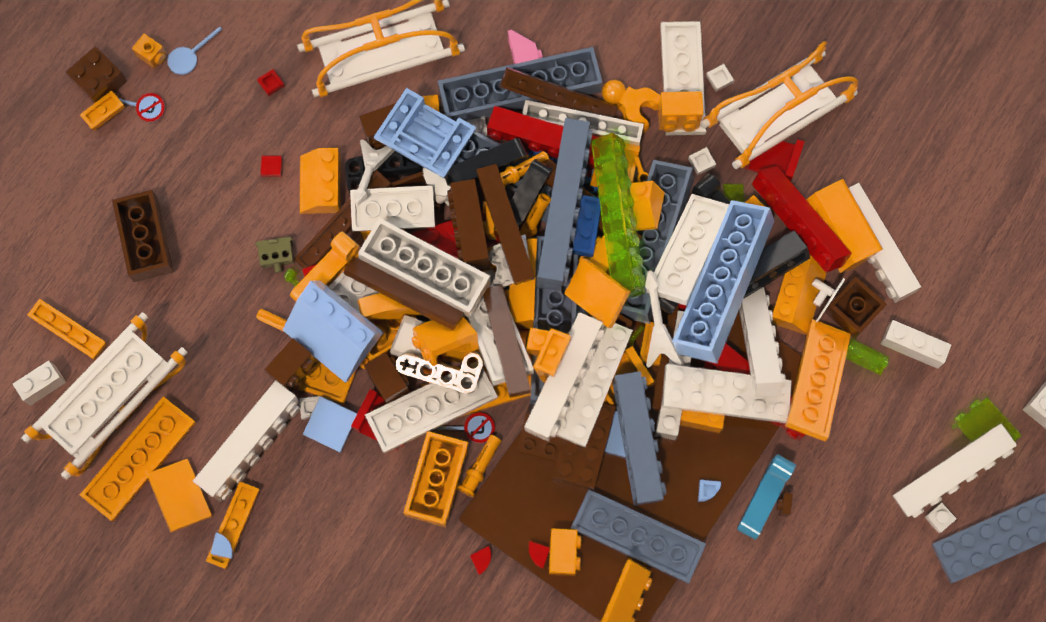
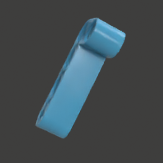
(766, 496)

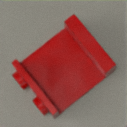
(781, 155)
(360, 424)

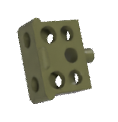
(274, 247)

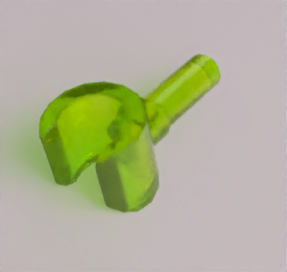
(290, 276)
(633, 337)

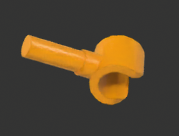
(640, 170)

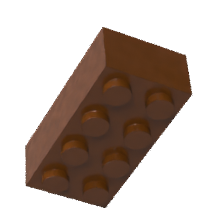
(469, 224)
(142, 236)
(579, 464)

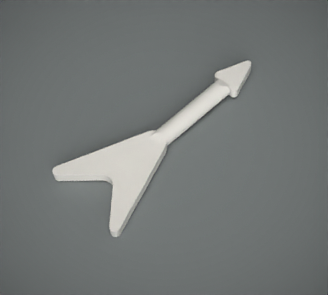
(372, 160)
(660, 340)

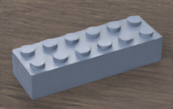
(637, 438)

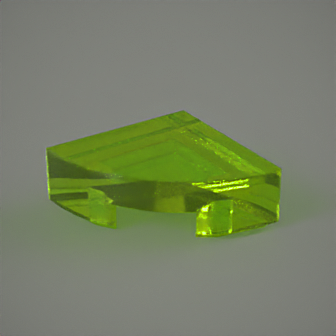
(734, 192)

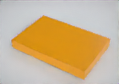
(597, 292)
(327, 384)
(178, 495)

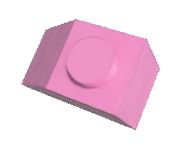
(522, 48)

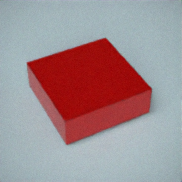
(270, 82)
(271, 166)

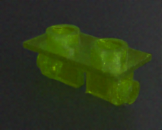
(866, 357)

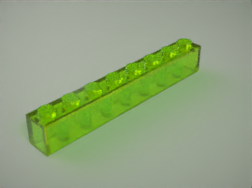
(617, 213)

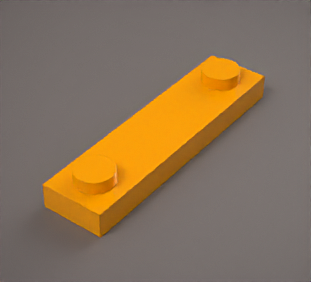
(67, 329)
(235, 520)

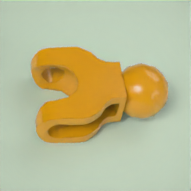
(630, 101)

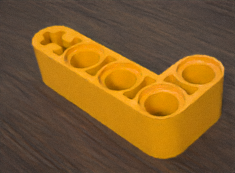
(332, 265)

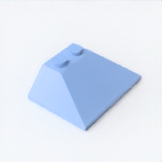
(424, 134)

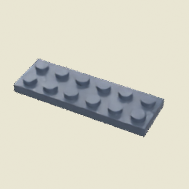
(638, 536)
(993, 540)

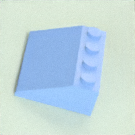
(331, 329)

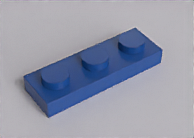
(586, 226)

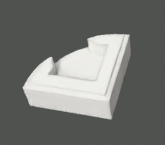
(307, 406)

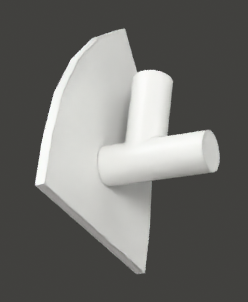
(824, 291)

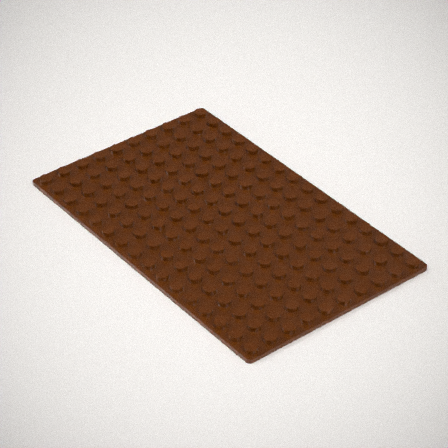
(524, 503)

